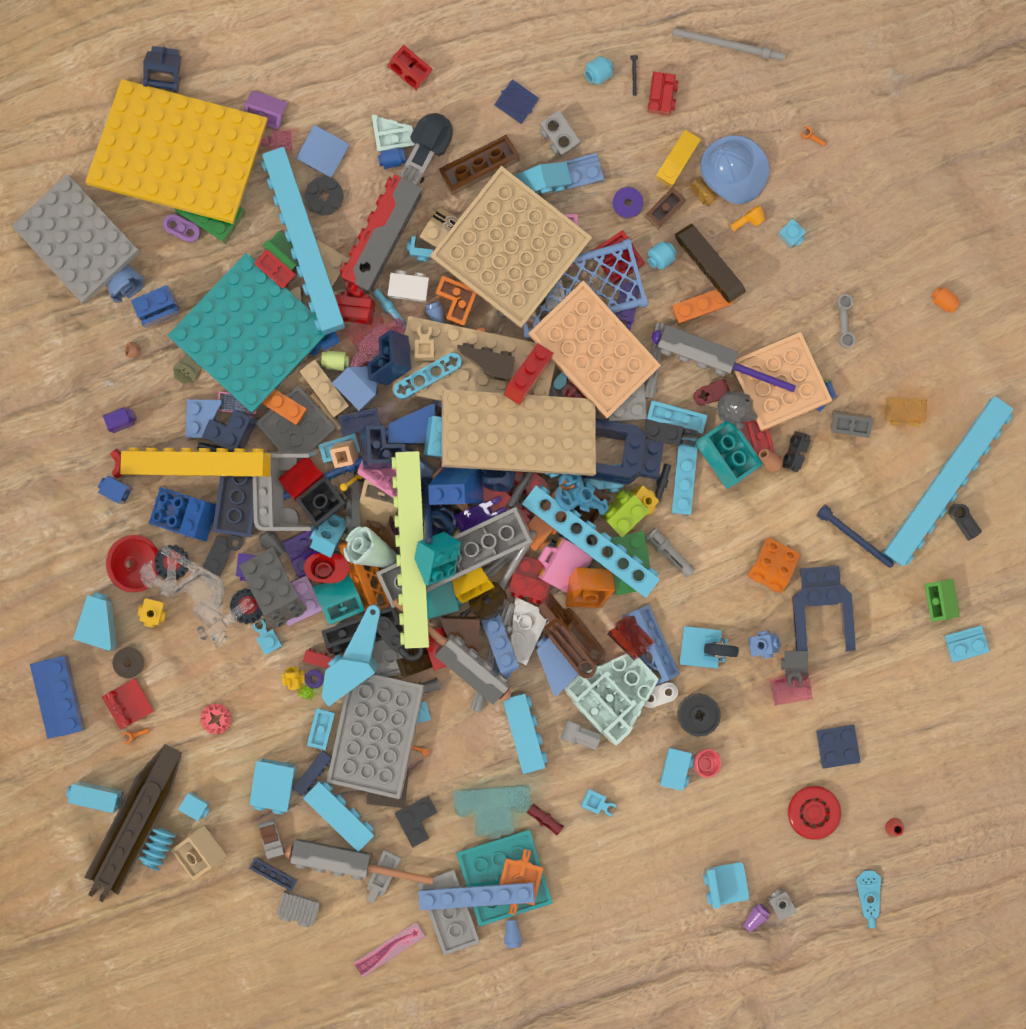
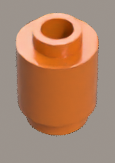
(945, 299)

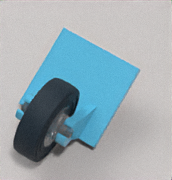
(705, 647)

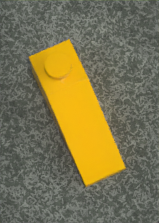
(677, 158)

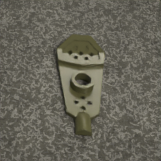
(189, 366)

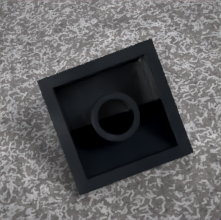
(321, 501)

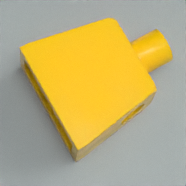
(471, 585)

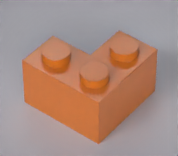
(461, 298)

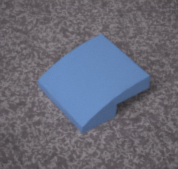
(322, 151)

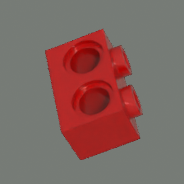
(409, 67)

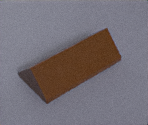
(479, 164)

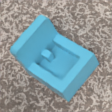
(420, 253)

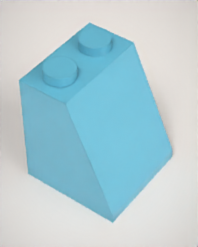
(97, 623)
(272, 785)

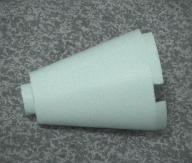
(368, 549)

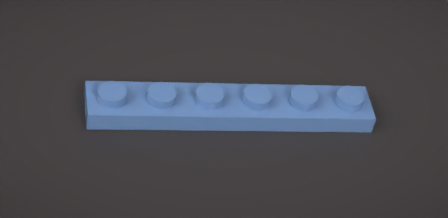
(476, 896)

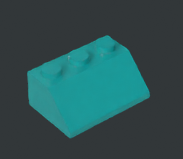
(728, 453)

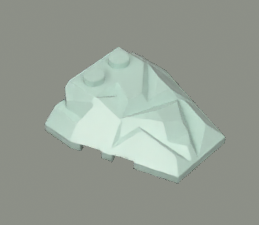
(613, 695)

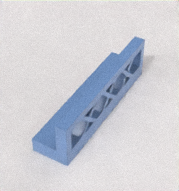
(662, 658)

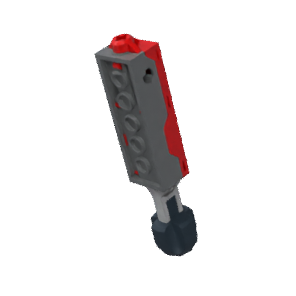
(395, 207)

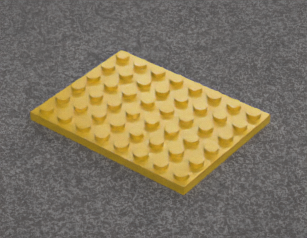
(177, 151)

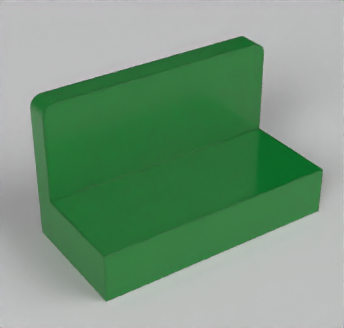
(281, 250)

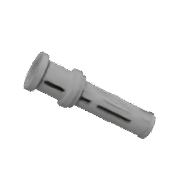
(663, 545)

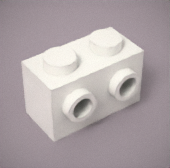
(408, 286)

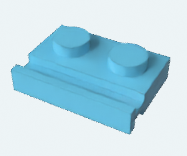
(966, 643)

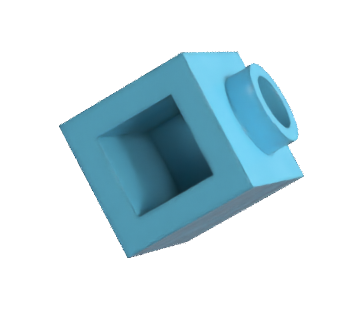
(792, 234)
(194, 806)

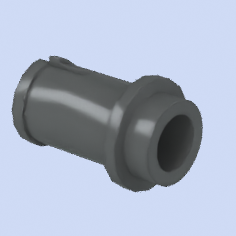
(431, 685)

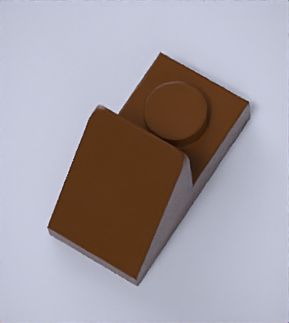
(386, 533)

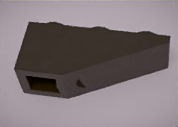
(493, 364)

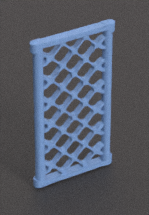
(626, 244)

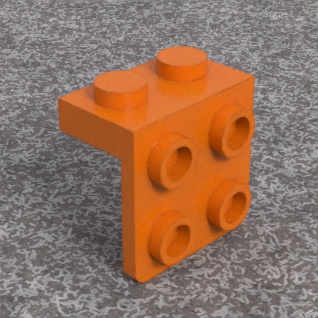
(774, 565)

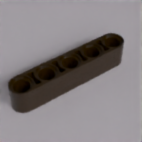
(710, 263)

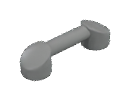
(846, 338)

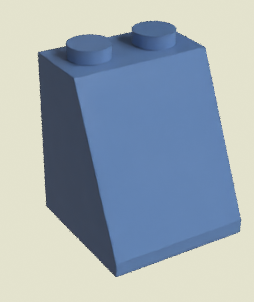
(556, 667)

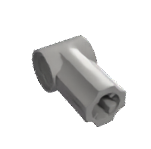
(577, 734)

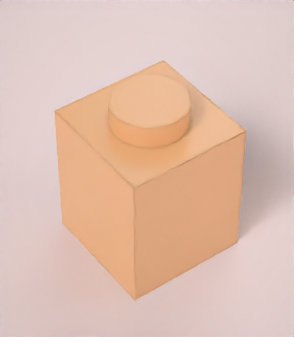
(344, 454)

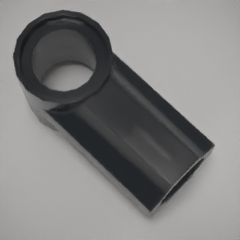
(966, 522)

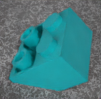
(438, 559)
(338, 600)

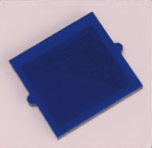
(516, 101)

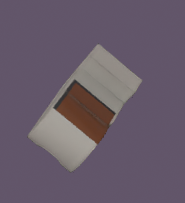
(271, 839)

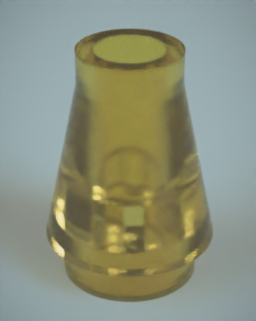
(703, 192)

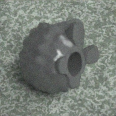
(736, 409)

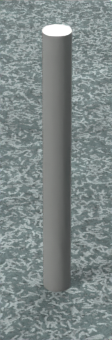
(515, 562)

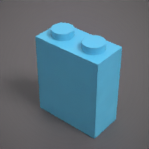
(94, 796)

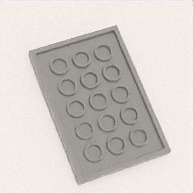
(75, 239)
(376, 736)

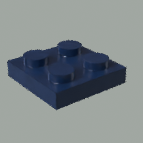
(838, 746)

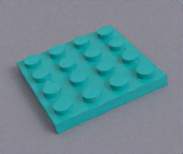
(485, 864)

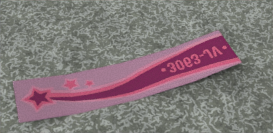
(389, 949)

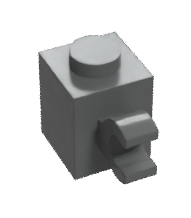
(795, 665)

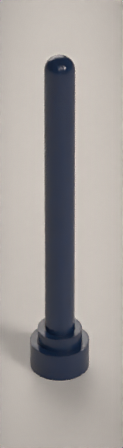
(425, 481)
(826, 514)

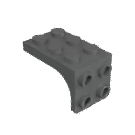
(272, 588)

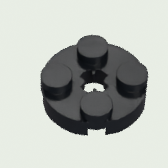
(333, 201)

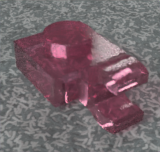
(278, 140)

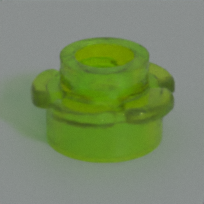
(306, 692)

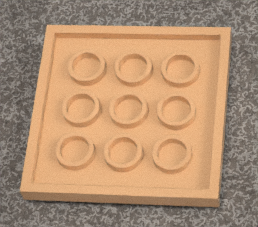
(789, 362)

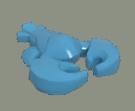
(578, 495)

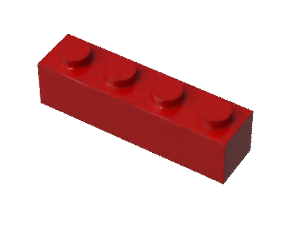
(318, 659)

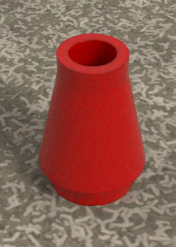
(891, 824)

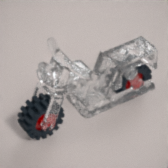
(205, 590)

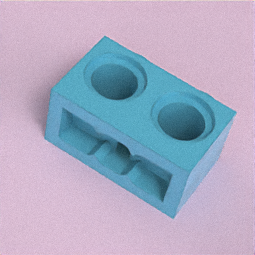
(328, 535)

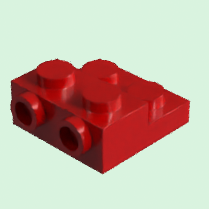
(526, 581)

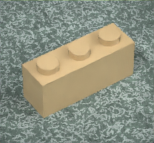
(324, 389)

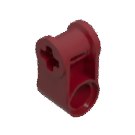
(713, 390)

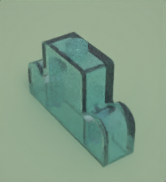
(492, 808)

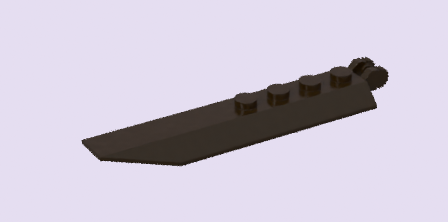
(134, 822)

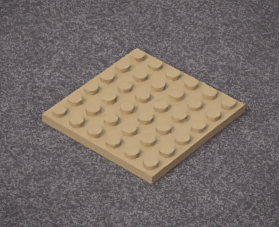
(510, 247)

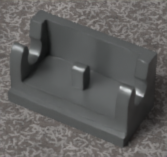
(851, 423)

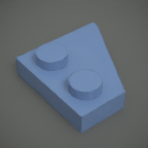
(198, 414)

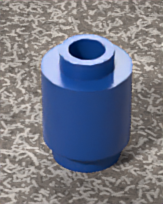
(392, 158)

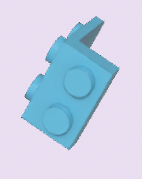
(726, 884)

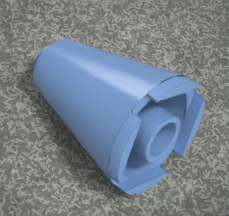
(124, 284)

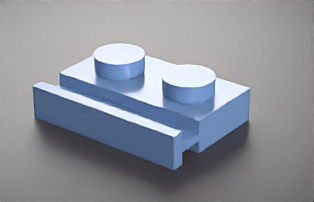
(584, 171)

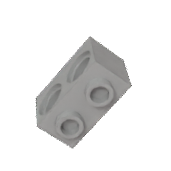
(564, 131)

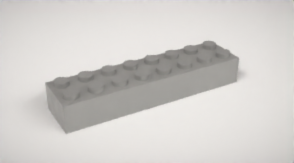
(478, 548)

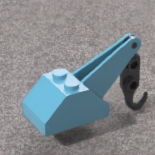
(357, 663)

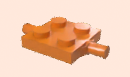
(521, 872)

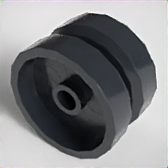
(707, 722)

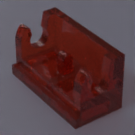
(630, 638)

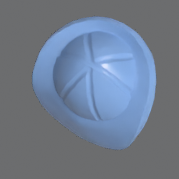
(735, 168)

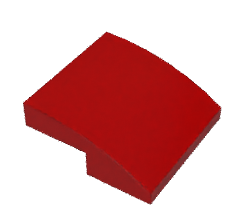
(621, 266)

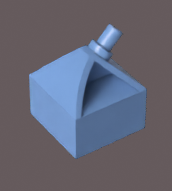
(357, 387)

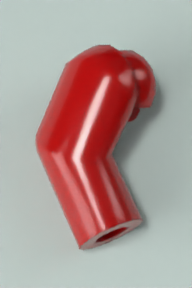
(116, 455)

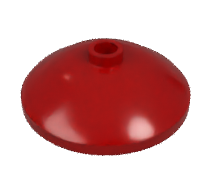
(137, 551)

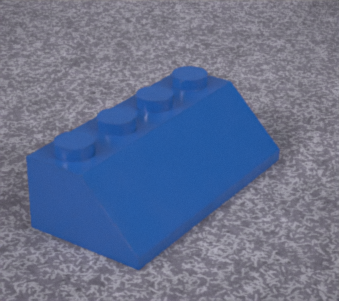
(57, 697)

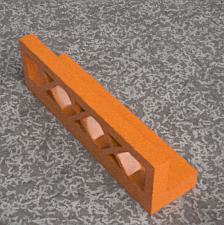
(362, 582)

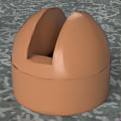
(131, 350)

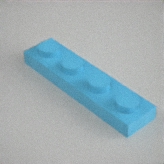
(684, 478)

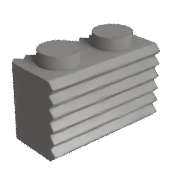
(298, 908)

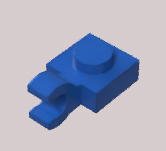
(328, 341)

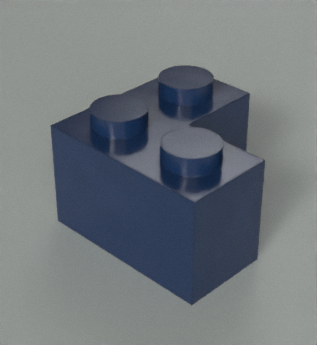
(393, 358)
(233, 434)
(375, 451)

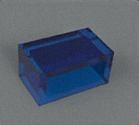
(355, 422)

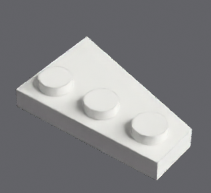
(526, 629)

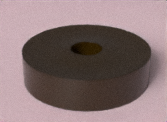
(119, 662)

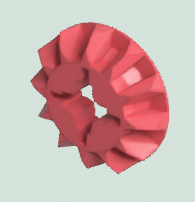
(216, 709)

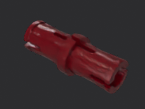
(545, 819)

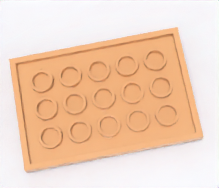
(594, 349)

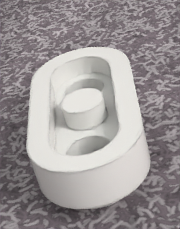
(659, 695)

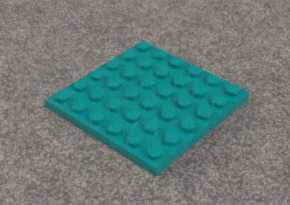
(248, 333)

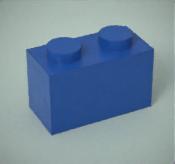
(114, 489)

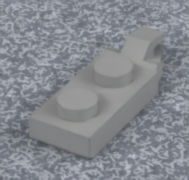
(379, 883)

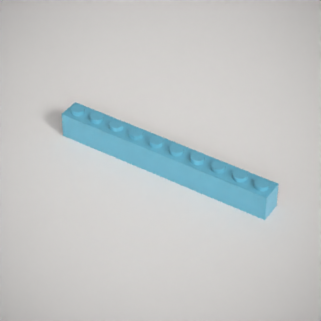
(303, 240)
(947, 481)

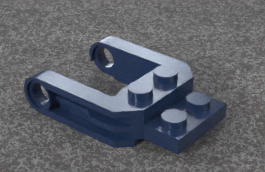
(640, 455)
(819, 588)

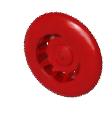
(814, 812)

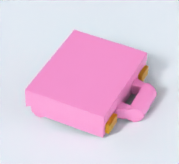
(562, 563)

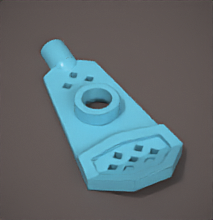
(869, 889)

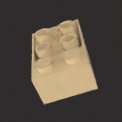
(375, 505)

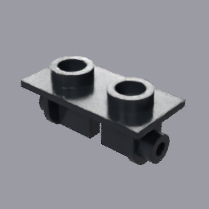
(798, 442)

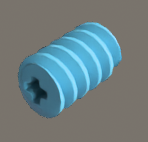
(156, 848)

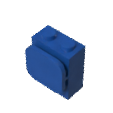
(156, 306)

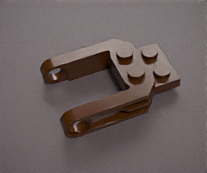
(570, 636)

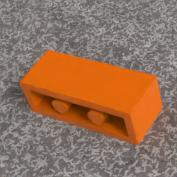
(699, 306)

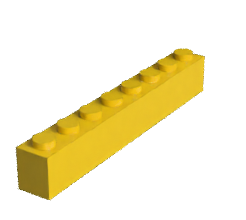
(196, 463)

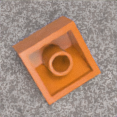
(589, 587)

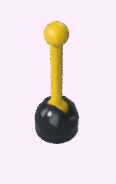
(343, 487)

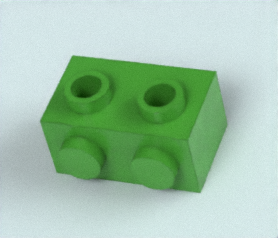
(942, 600)

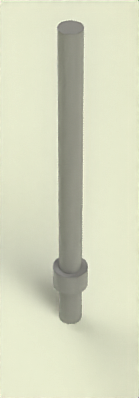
(765, 52)

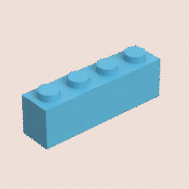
(524, 733)
(339, 815)

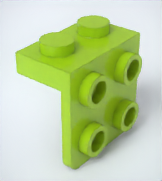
(624, 512)

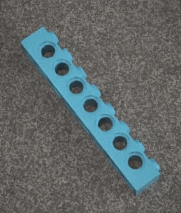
(643, 586)

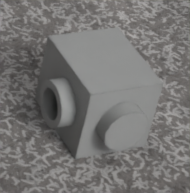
(781, 904)

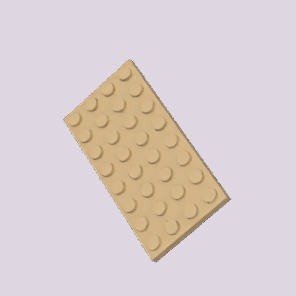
(469, 376)
(536, 436)

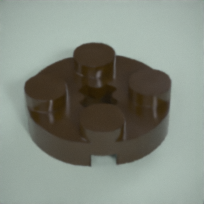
(494, 606)

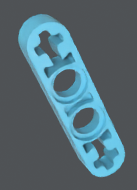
(426, 373)

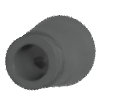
(270, 539)

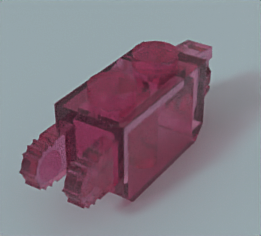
(369, 345)

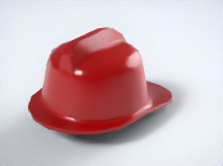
(326, 569)

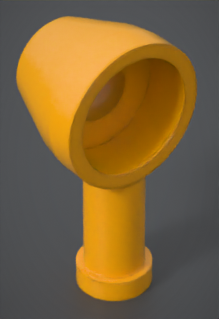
(754, 216)

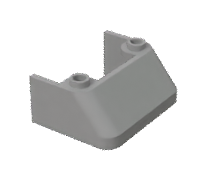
(268, 496)

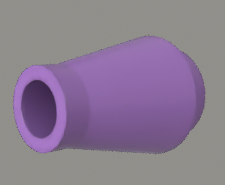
(756, 917)

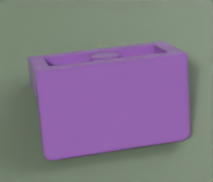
(267, 107)

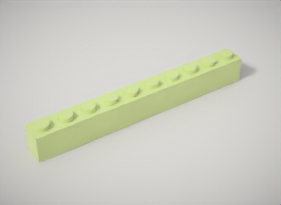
(410, 532)

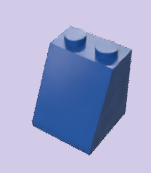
(410, 428)
(456, 486)

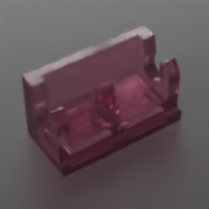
(786, 694)

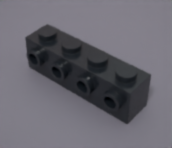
(340, 636)

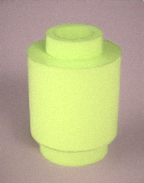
(334, 360)

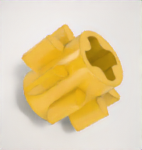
(293, 678)

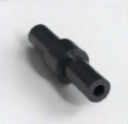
(662, 482)

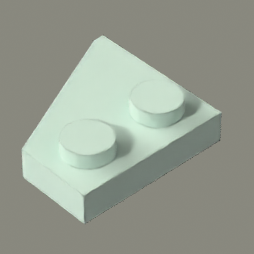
(391, 134)

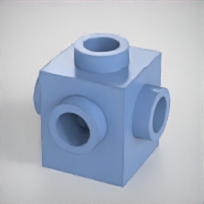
(764, 644)

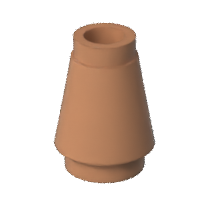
(771, 461)

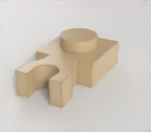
(424, 347)

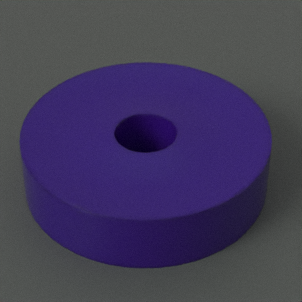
(631, 194)

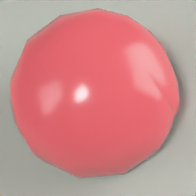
(707, 763)

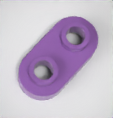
(182, 228)

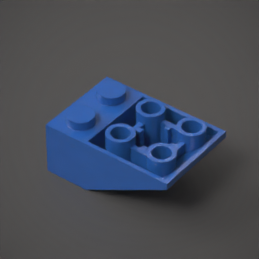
(183, 514)

